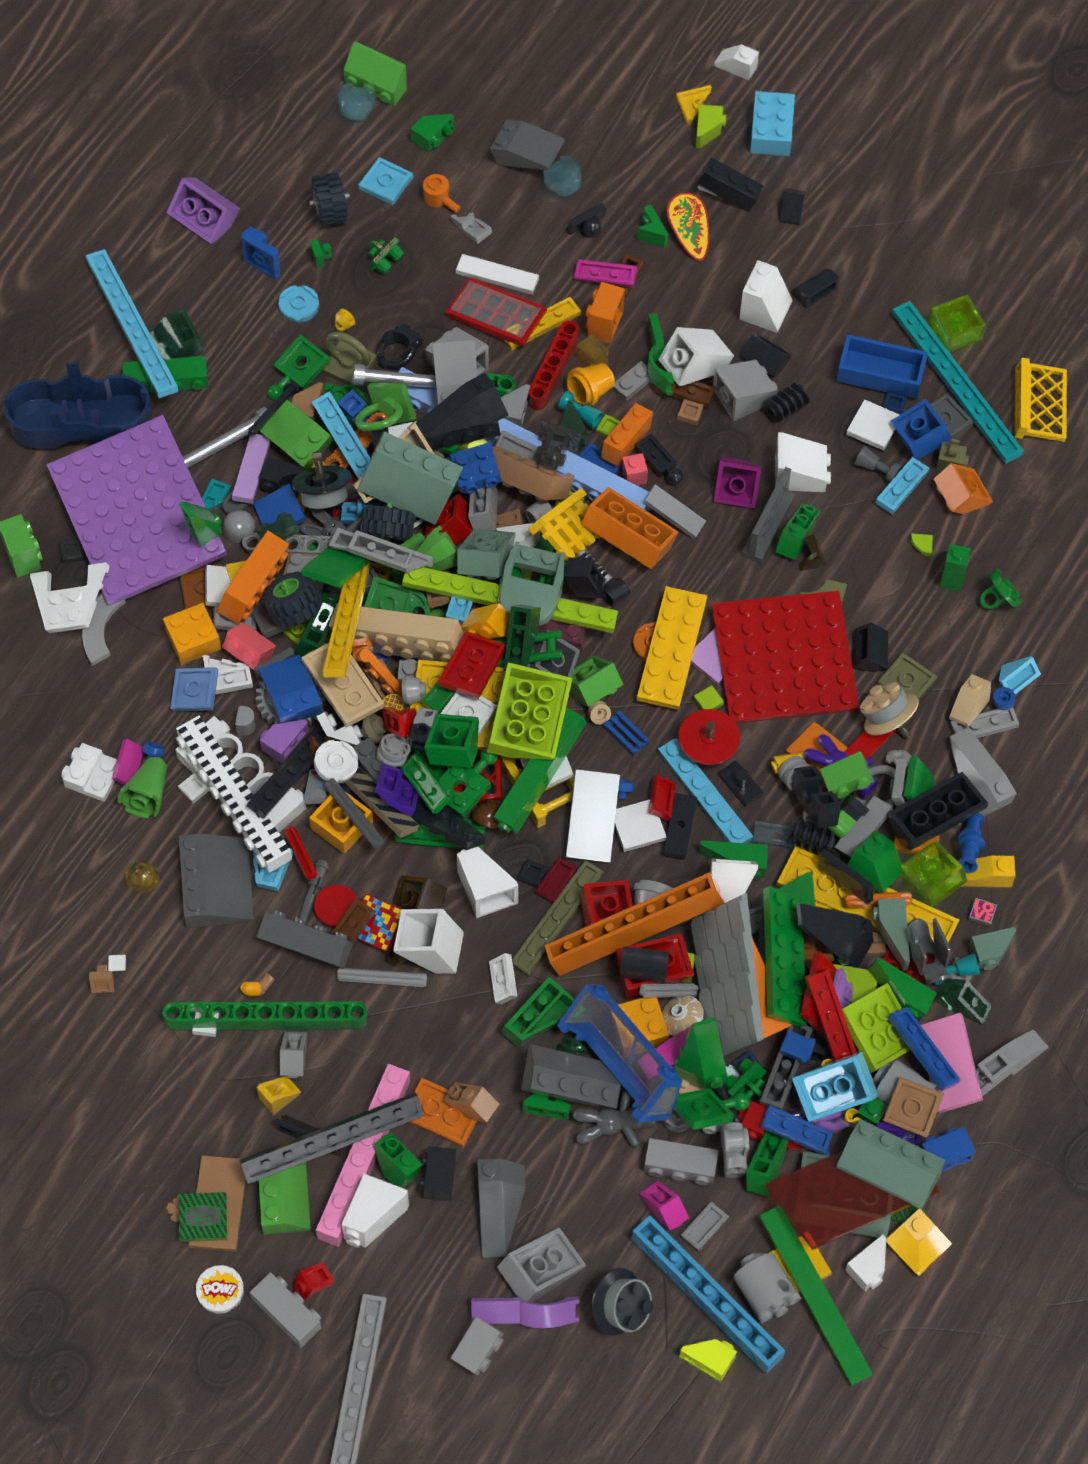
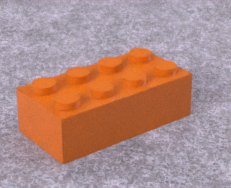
(629, 527)
(253, 578)

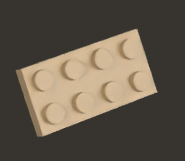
(351, 695)

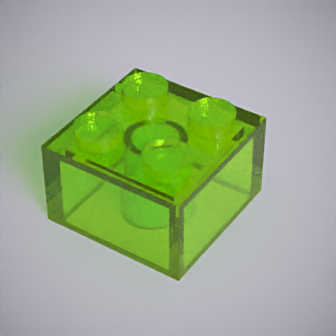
(957, 323)
(934, 873)

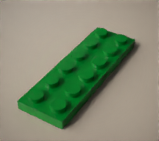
(784, 957)

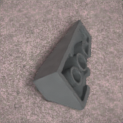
(500, 1199)

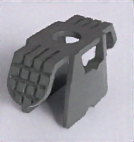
(922, 944)

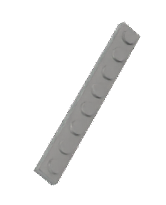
(359, 1380)

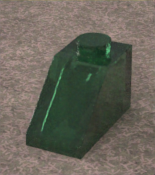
(573, 421)
(963, 998)

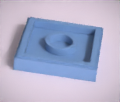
(194, 689)

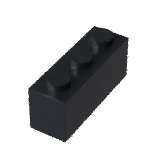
(729, 184)

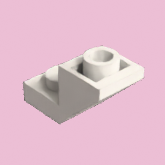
(350, 734)

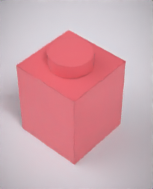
(635, 469)

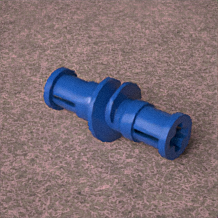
(971, 842)

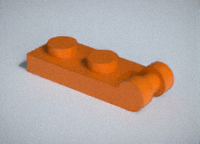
(378, 671)

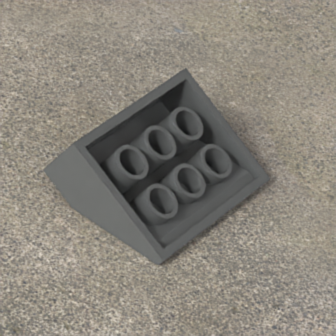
(215, 880)

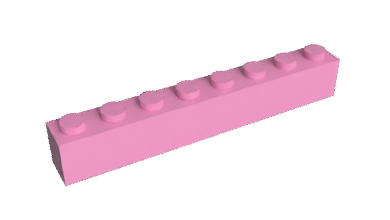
(360, 1160)

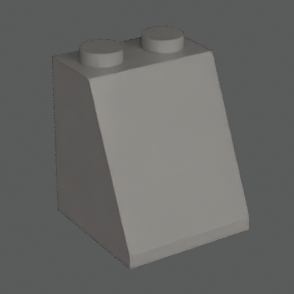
(457, 334)
(743, 387)

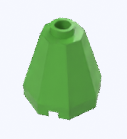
(440, 548)

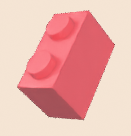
(248, 645)

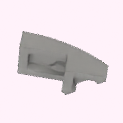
(472, 227)

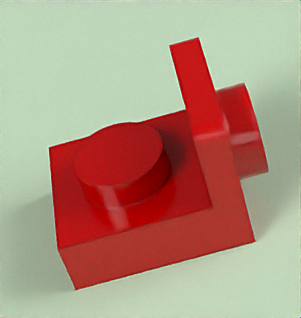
(312, 1280)

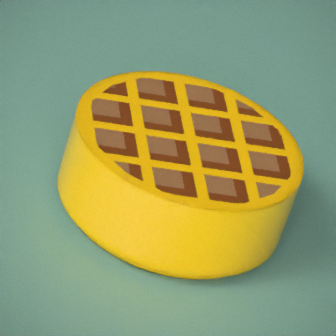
(394, 701)

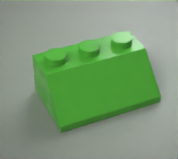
(376, 71)
(285, 1201)

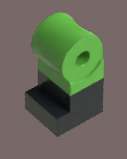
(850, 812)

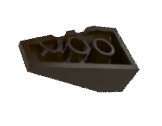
(415, 894)

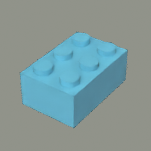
(772, 123)

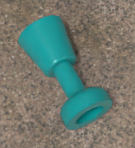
(588, 414)
(964, 966)

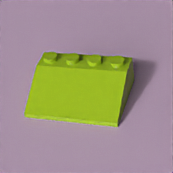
(529, 713)

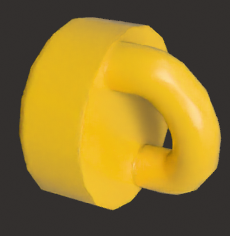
(345, 319)

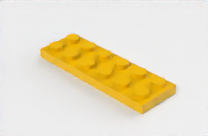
(672, 648)

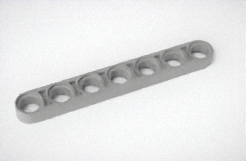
(303, 543)

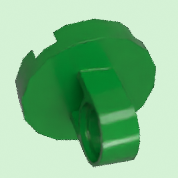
(1002, 589)

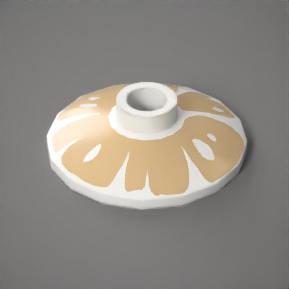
(690, 1013)

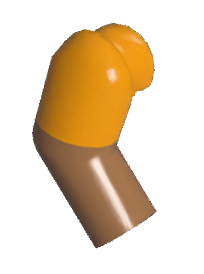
(257, 988)

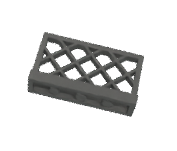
(770, 519)

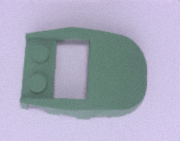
(531, 593)

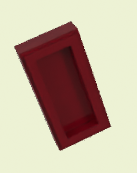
(556, 880)

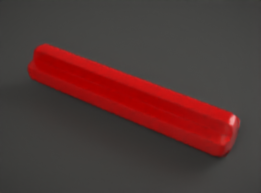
(300, 853)

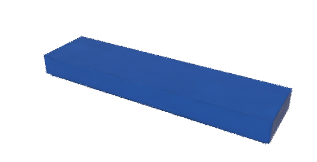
(924, 1049)

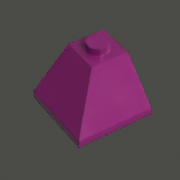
(737, 482)

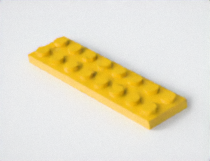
(832, 894)

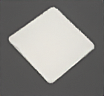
(117, 963)

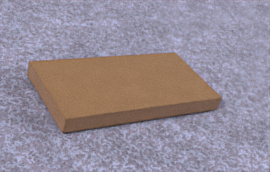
(223, 1175)

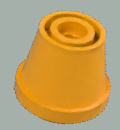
(590, 383)

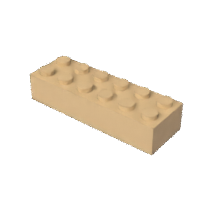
(408, 634)

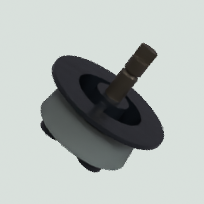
(322, 485)
(621, 1302)

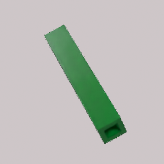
(536, 777)

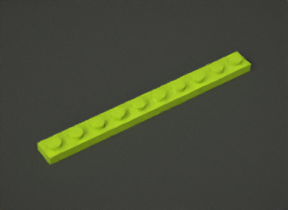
(487, 594)

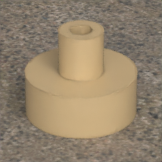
(599, 712)

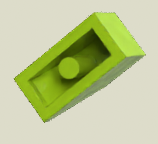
(709, 123)

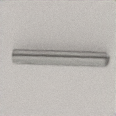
(382, 977)

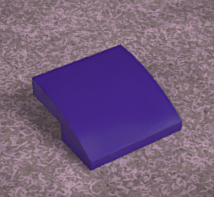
(395, 790)

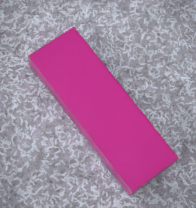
(605, 272)

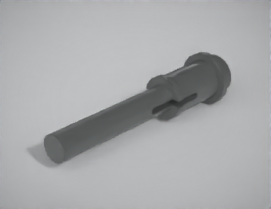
(314, 885)

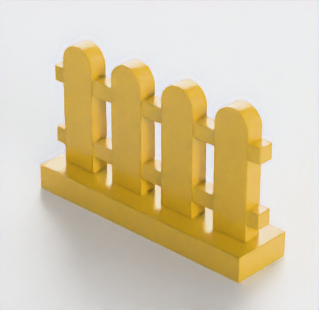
(564, 527)

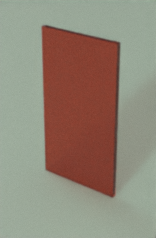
(831, 1202)

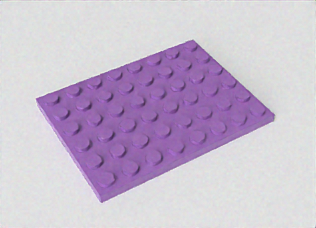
(128, 508)

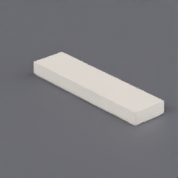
(497, 274)

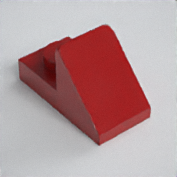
(399, 721)

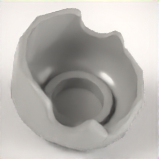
(237, 525)

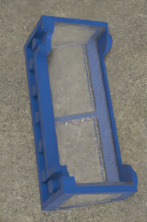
(624, 1051)

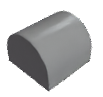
(245, 721)

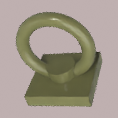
(345, 355)

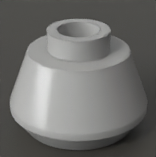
(412, 689)

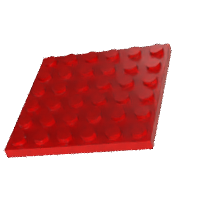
(785, 657)

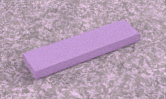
(251, 466)

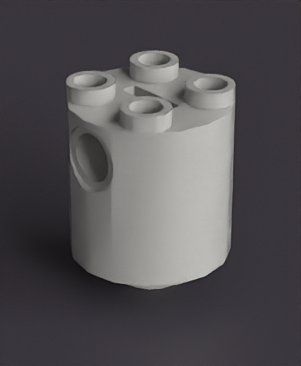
(888, 1076)
(766, 1286)

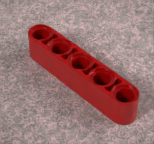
(553, 357)

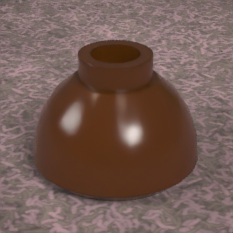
(485, 812)

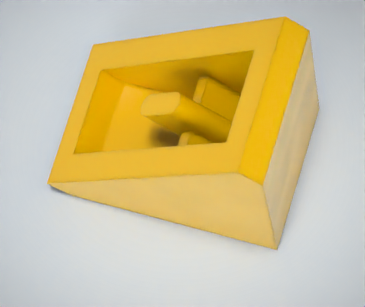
(277, 1093)

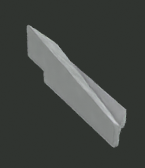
(380, 550)

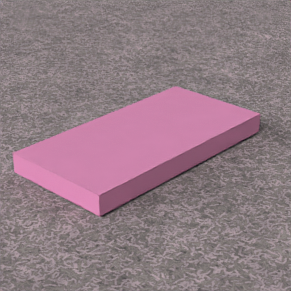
(952, 1041)

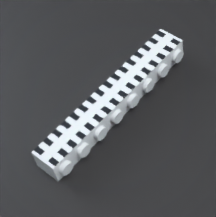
(233, 793)

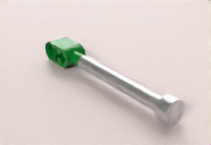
(363, 375)
(222, 441)

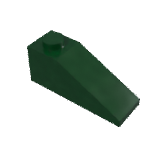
(317, 627)
(521, 634)

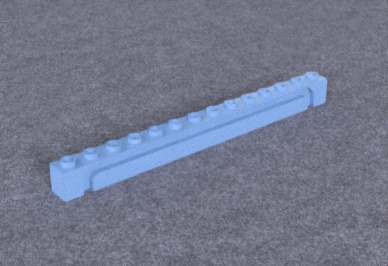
(587, 475)

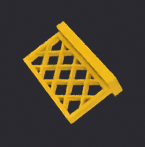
(1023, 401)

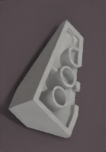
(981, 770)

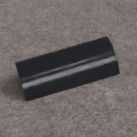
(936, 811)

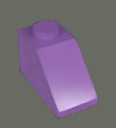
(283, 739)

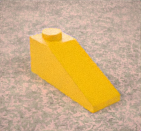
(992, 872)

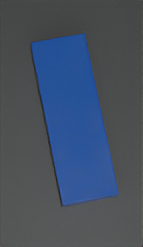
(796, 1130)

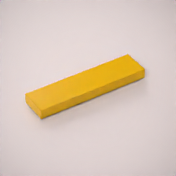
(553, 318)

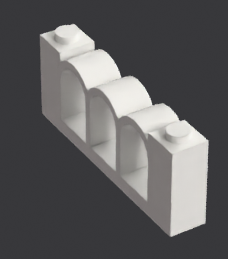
(291, 804)

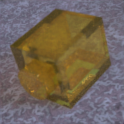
(592, 351)

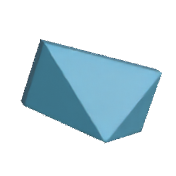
(1018, 673)

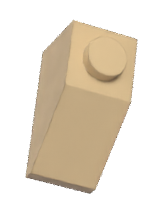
(971, 700)

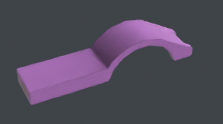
(518, 1311)

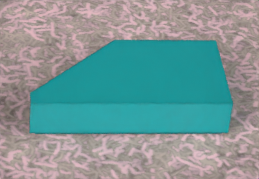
(215, 494)

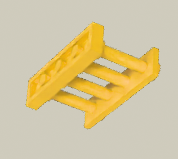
(540, 811)

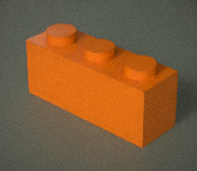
(626, 434)

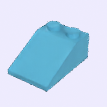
(835, 1086)

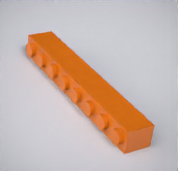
(634, 924)

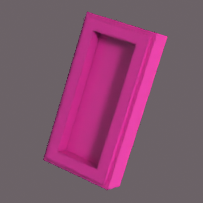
(127, 761)

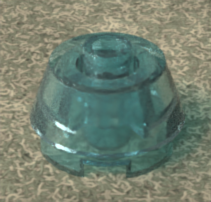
(356, 102)
(564, 176)

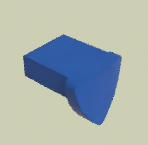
(798, 1047)

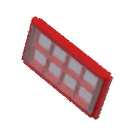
(496, 311)

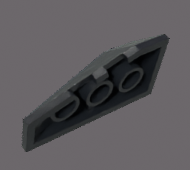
(470, 405)
(841, 932)

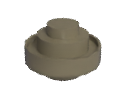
(373, 728)

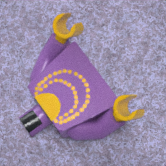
(833, 1122)

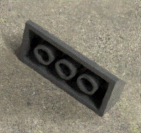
(570, 1078)

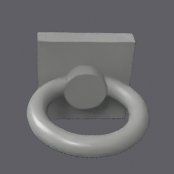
(896, 785)

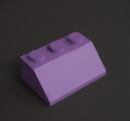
(202, 209)

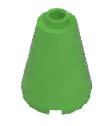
(145, 789)

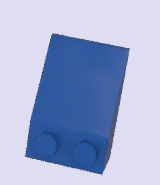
(291, 690)

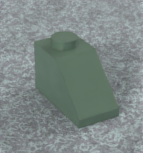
(991, 947)

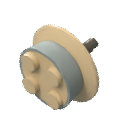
(888, 709)

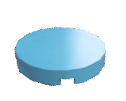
(298, 303)

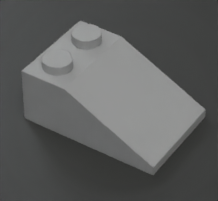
(453, 366)
(541, 1265)

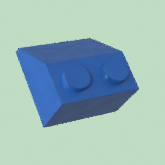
(921, 429)

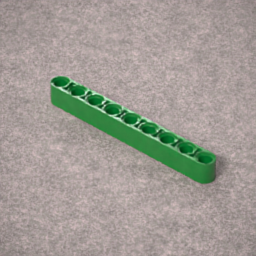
(274, 1022)

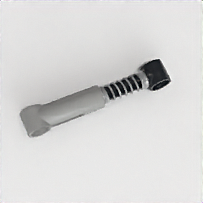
(614, 589)

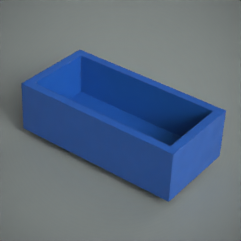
(882, 366)

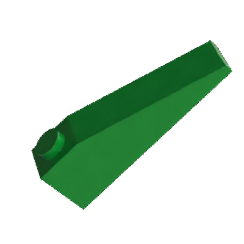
(702, 1056)

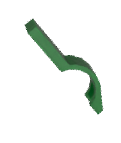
(658, 376)

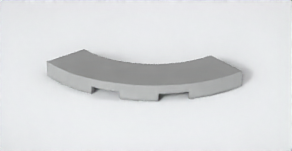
(94, 635)

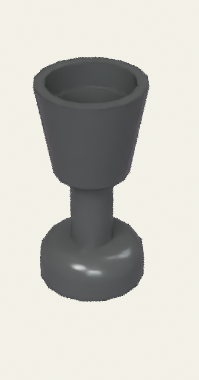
(871, 461)

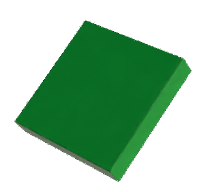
(918, 779)

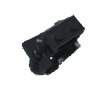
(400, 334)

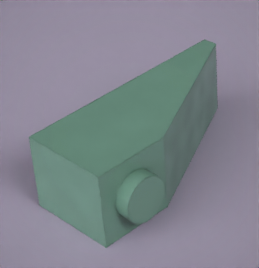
(892, 926)

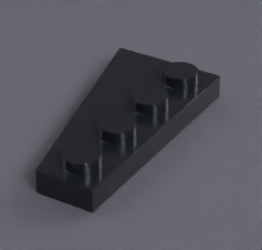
(448, 824)

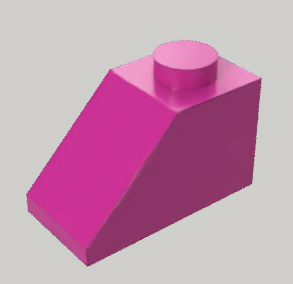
(664, 1205)

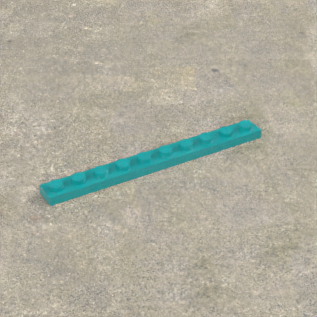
(958, 382)

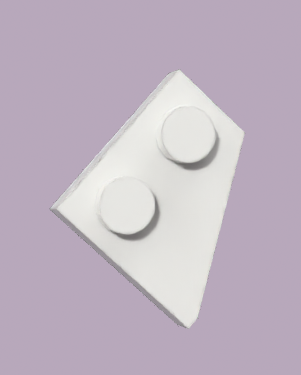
(230, 675)

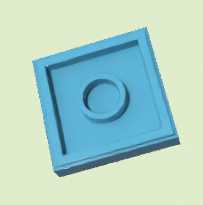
(385, 181)

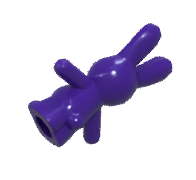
(833, 756)

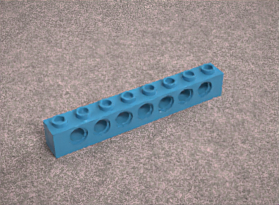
(708, 1295)

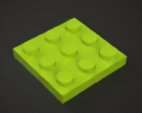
(872, 1029)

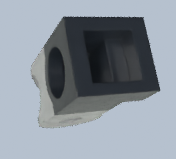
(421, 728)

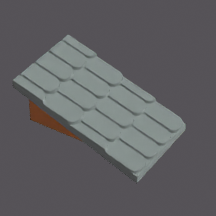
(732, 976)

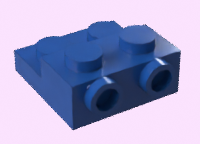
(260, 254)
(479, 468)

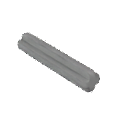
(668, 990)

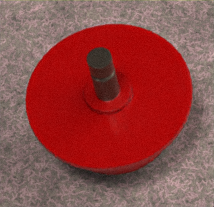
(709, 737)

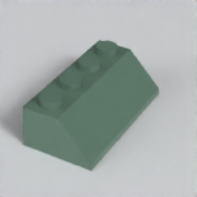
(891, 1163)

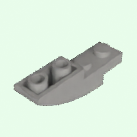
(1009, 1060)

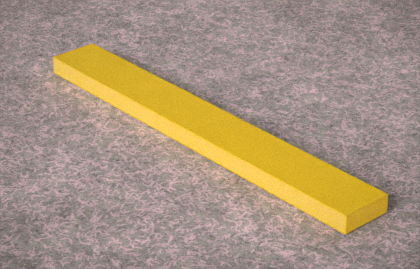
(345, 624)

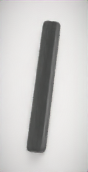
(354, 813)

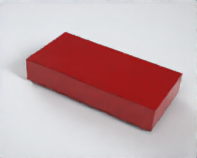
(662, 797)

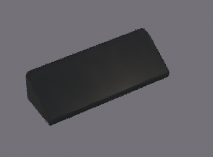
(297, 1128)

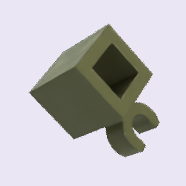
(952, 453)

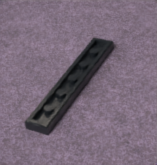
(285, 776)

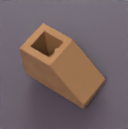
(471, 1101)

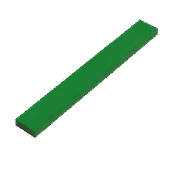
(816, 1295)

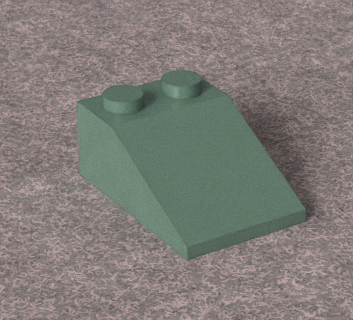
(484, 553)

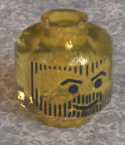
(142, 877)

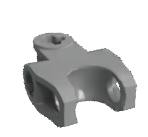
(735, 1148)

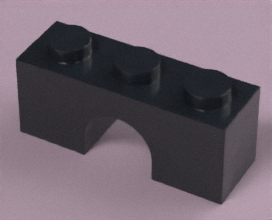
(820, 806)

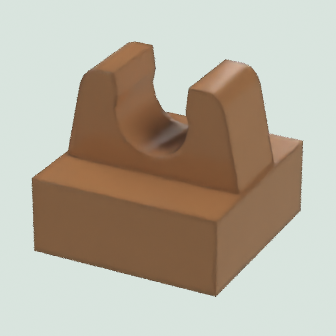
(102, 980)

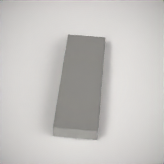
(674, 511)
(989, 723)
(864, 827)

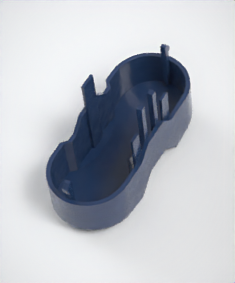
(75, 408)

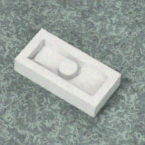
(503, 978)

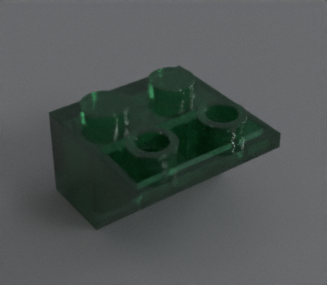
(177, 336)

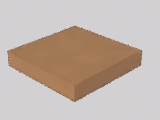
(913, 1107)

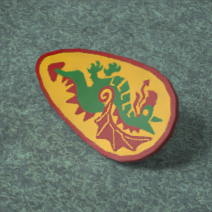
(689, 223)

